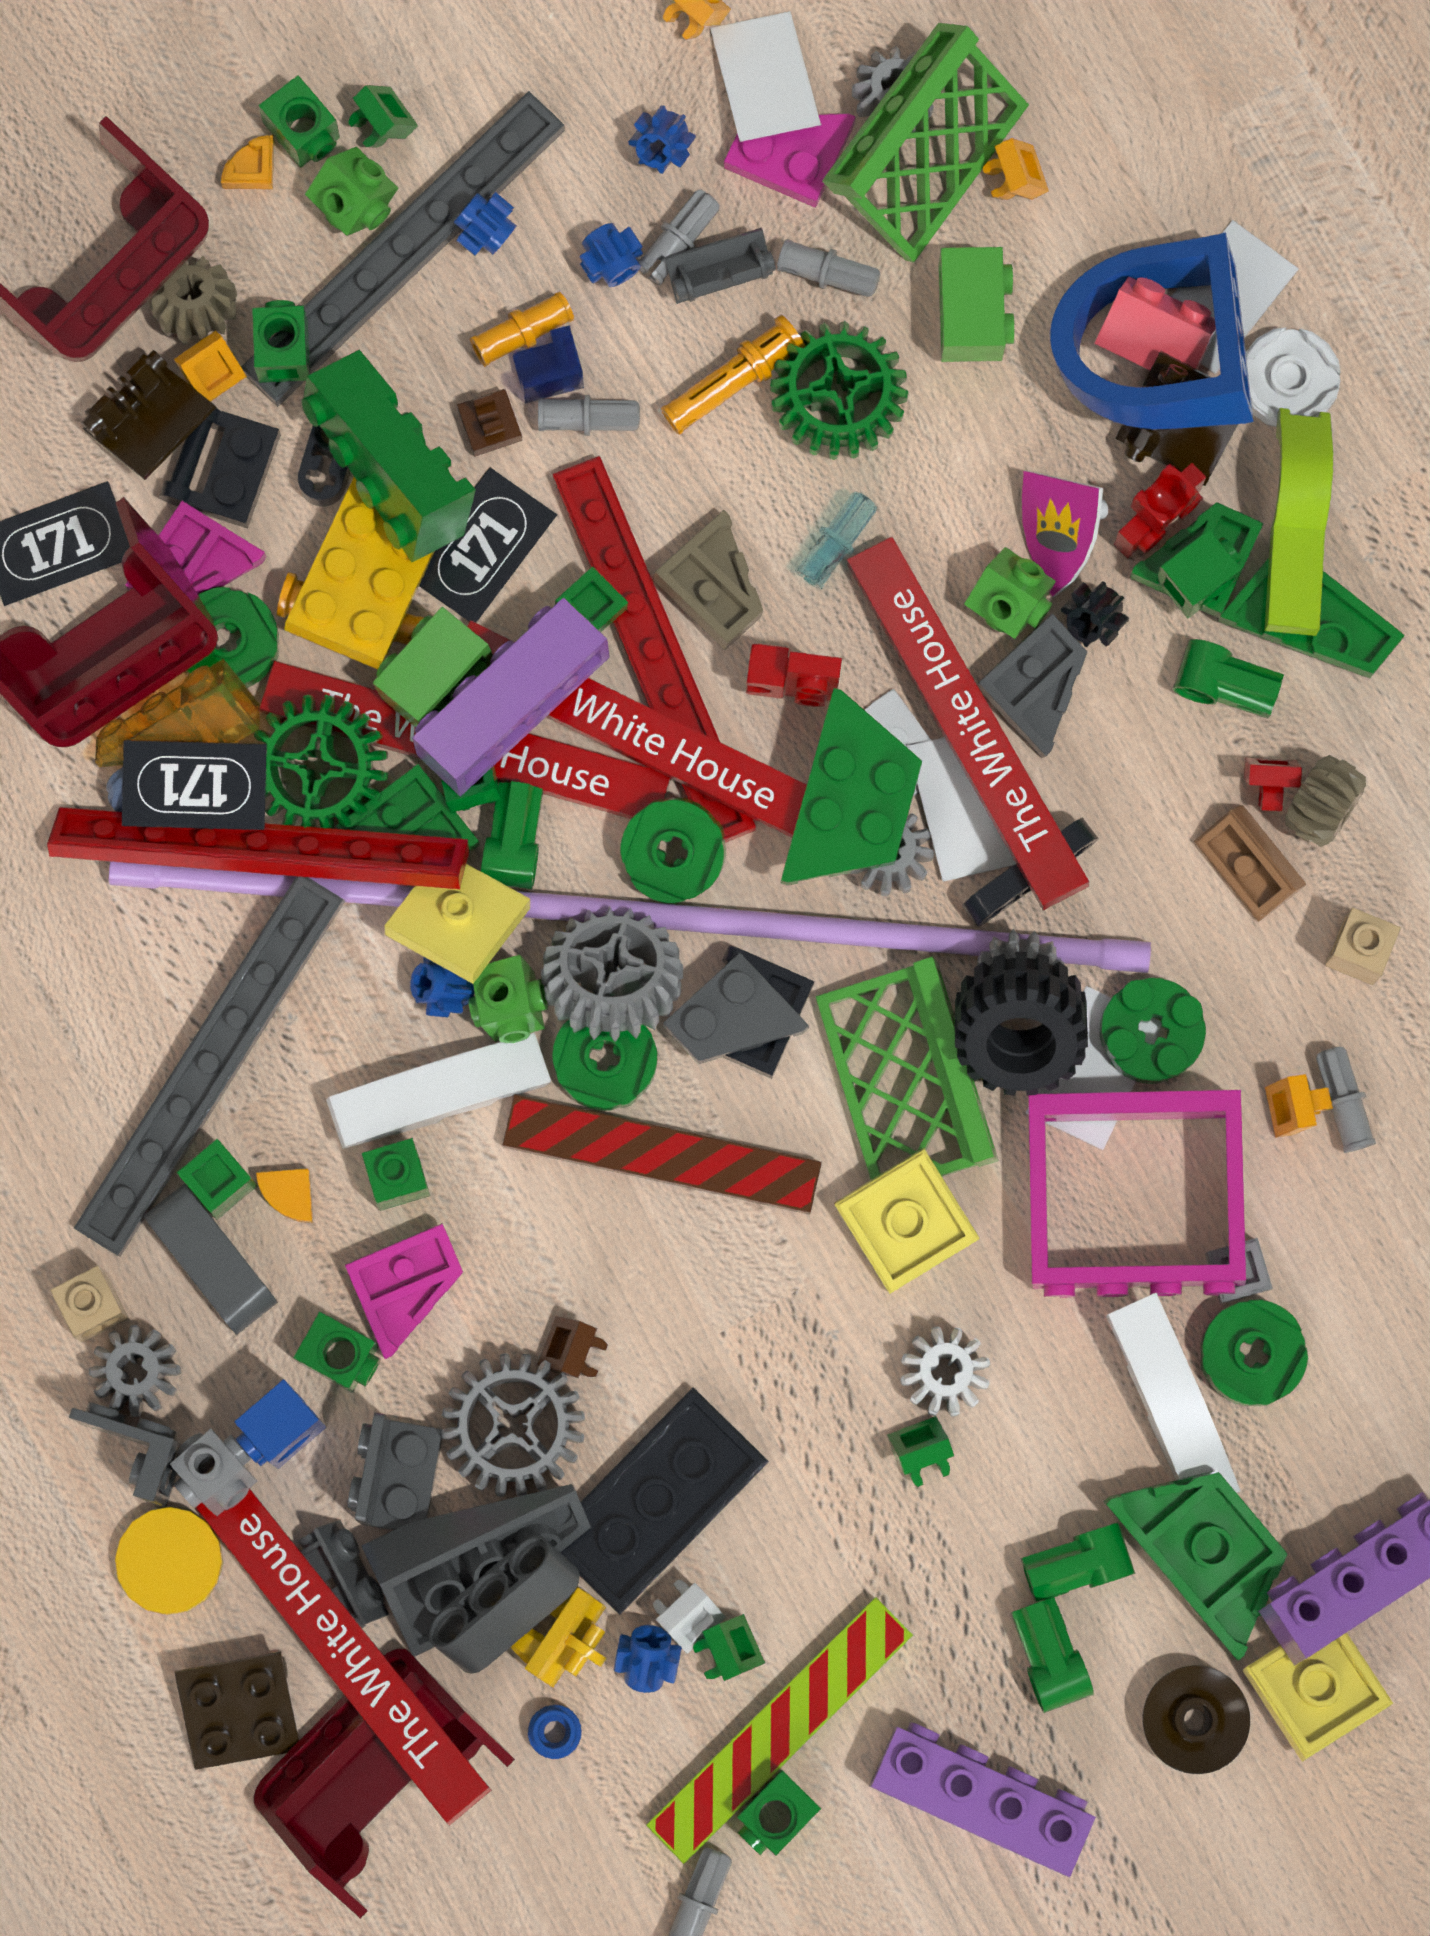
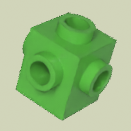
(352, 192)
(1011, 593)
(508, 1000)

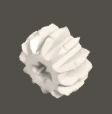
(960, 1380)

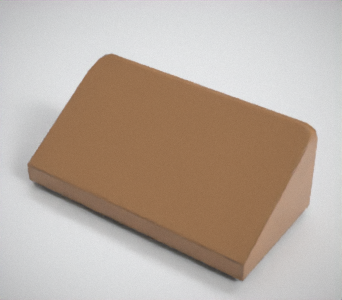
(1250, 862)

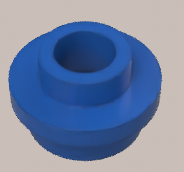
(542, 1719)

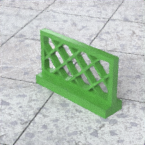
(907, 108)
(939, 1029)

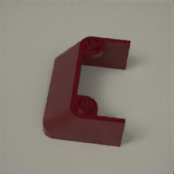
(168, 233)
(115, 654)
(345, 1776)

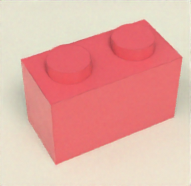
(1150, 322)

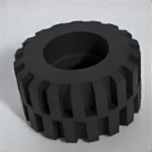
(1021, 1057)

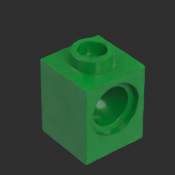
(294, 102)
(284, 363)
(1200, 572)
(396, 1174)
(217, 1179)
(318, 1340)
(801, 1809)

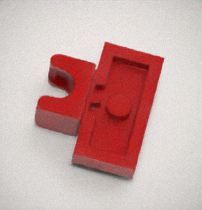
(1160, 504)
(802, 675)

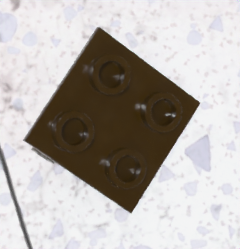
(147, 415)
(1181, 445)
(237, 1710)

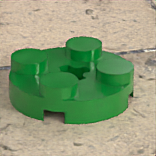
(259, 633)
(646, 862)
(1126, 1044)
(610, 1088)
(1282, 1342)

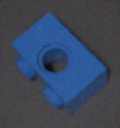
(278, 1426)

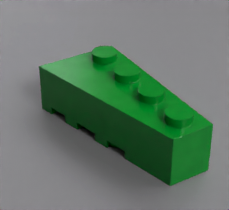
(388, 456)

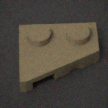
(712, 582)

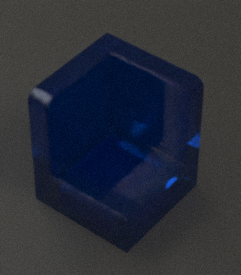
(549, 367)

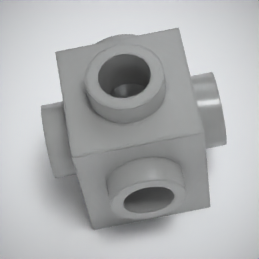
(224, 1484)

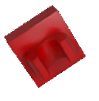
(1272, 777)

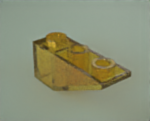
(205, 709)

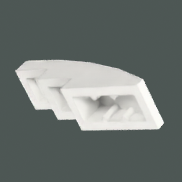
(437, 1091)
(1169, 1391)

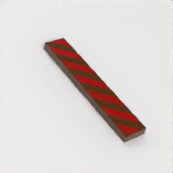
(662, 1154)

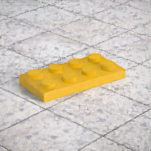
(356, 586)

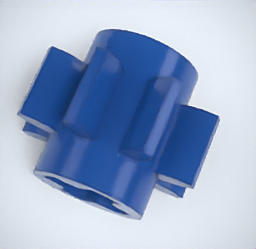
(662, 139)
(485, 223)
(611, 255)
(439, 989)
(647, 1658)

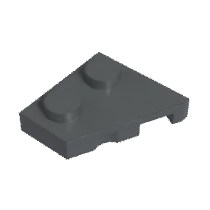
(1036, 682)
(733, 1014)

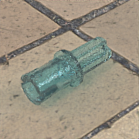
(836, 540)

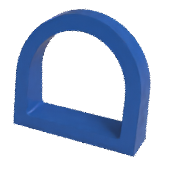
(1171, 406)

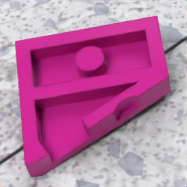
(404, 1284)

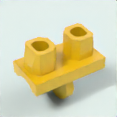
(567, 1643)

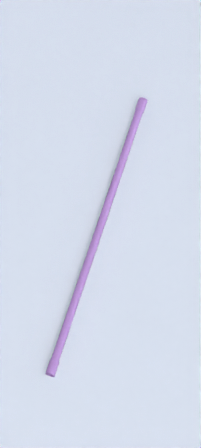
(1103, 953)

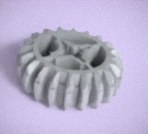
(632, 994)
(482, 1391)

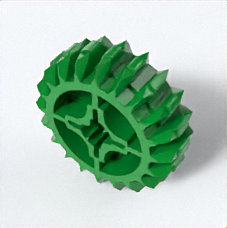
(856, 383)
(322, 741)

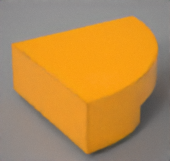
(251, 166)
(288, 1193)

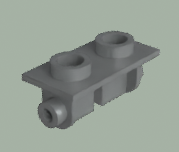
(719, 265)
(336, 1555)

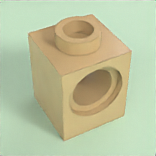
(1362, 946)
(89, 1304)

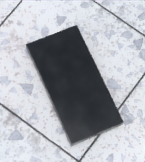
(661, 1499)

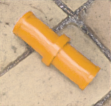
(522, 329)

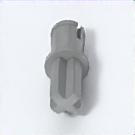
(680, 233)
(828, 268)
(588, 415)
(1345, 1099)
(701, 1894)

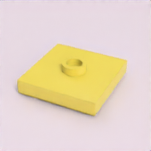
(461, 925)
(906, 1220)
(1318, 1696)

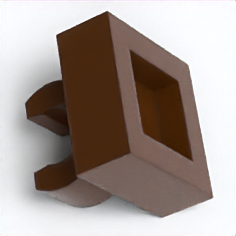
(489, 422)
(568, 1347)

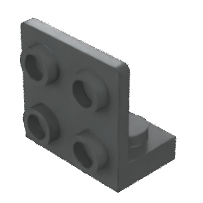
(150, 1471)
(396, 1473)

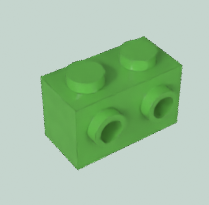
(973, 304)
(431, 666)

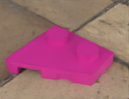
(793, 160)
(207, 550)

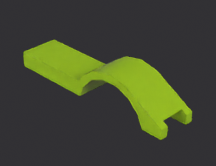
(1299, 523)

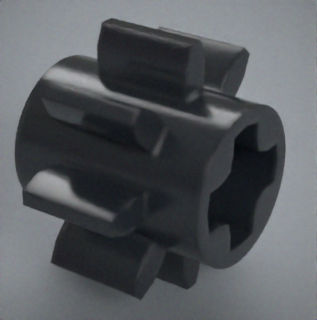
(1095, 614)

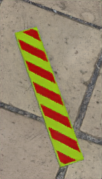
(779, 1730)

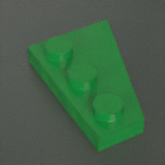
(1349, 631)

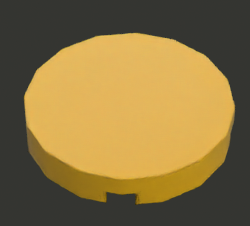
(169, 1561)

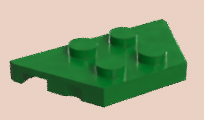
(853, 797)
(1207, 1549)

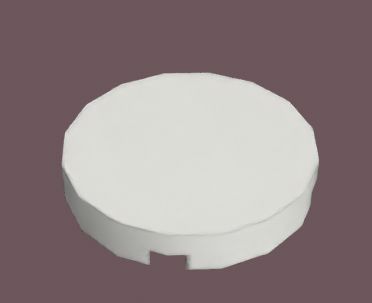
(1292, 373)

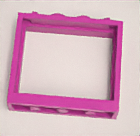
(1137, 1106)

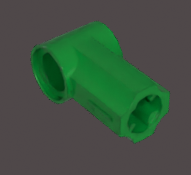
(1212, 676)
(512, 848)
(1088, 1560)
(1055, 1667)

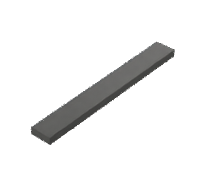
(416, 235)
(209, 1064)

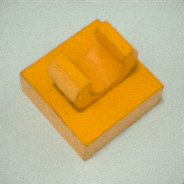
(700, 14)
(1020, 168)
(210, 366)
(1294, 1105)

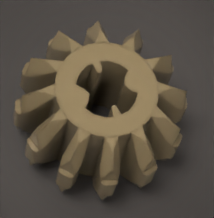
(195, 301)
(1325, 800)

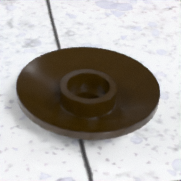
(1224, 1715)

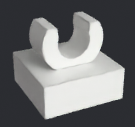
(688, 1615)

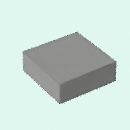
(1256, 1271)

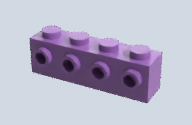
(510, 695)
(1352, 1585)
(983, 1801)

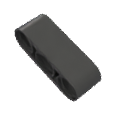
(210, 1259)
(503, 1604)

